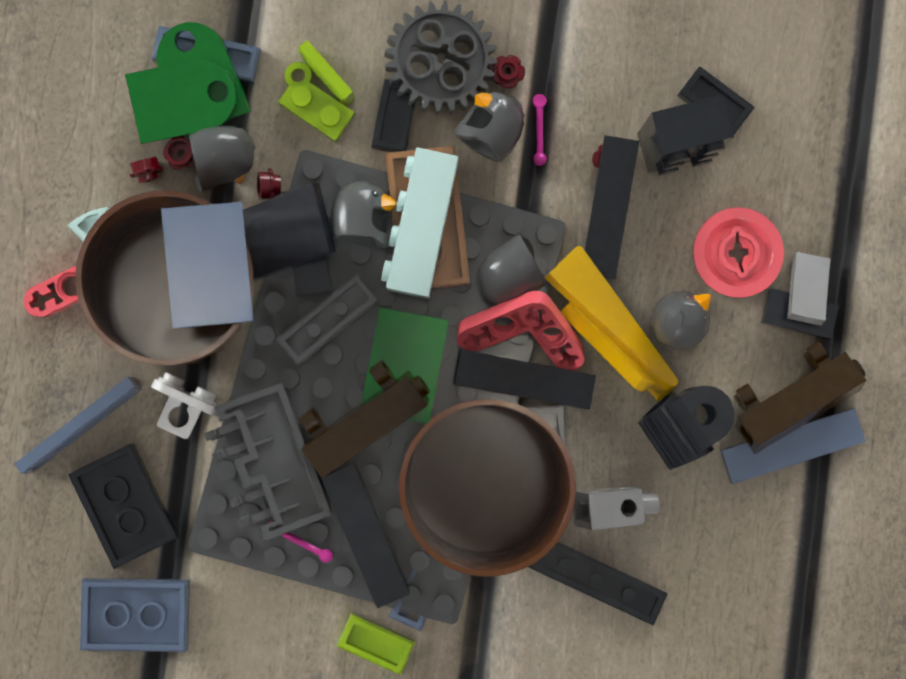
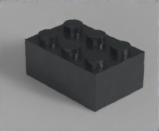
(685, 135)

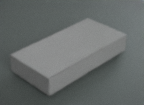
(808, 288)

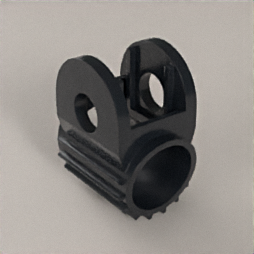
(678, 434)

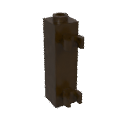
(799, 402)
(365, 423)

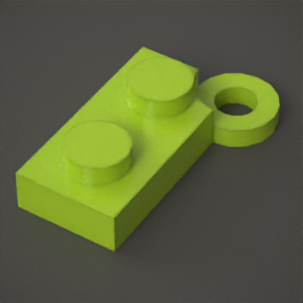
(314, 105)

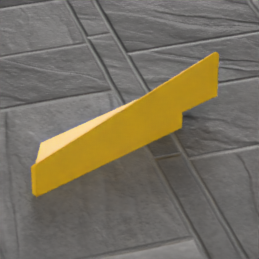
(609, 325)

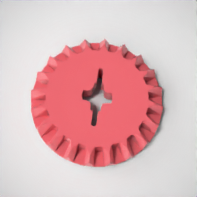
(752, 233)

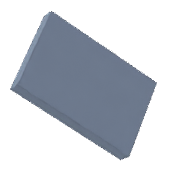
(207, 265)
(134, 614)

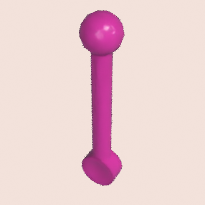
(539, 103)
(325, 555)

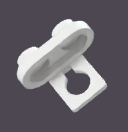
(198, 401)

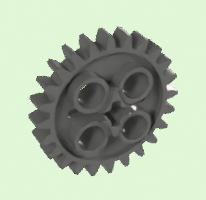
(450, 29)

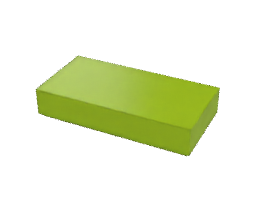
(326, 73)
(376, 643)

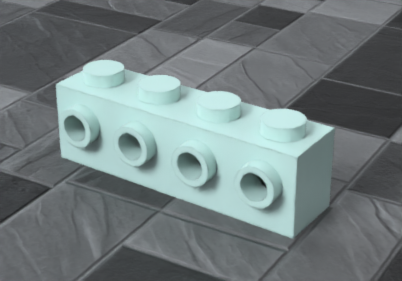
(421, 224)

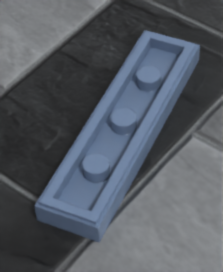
(78, 425)
(805, 443)

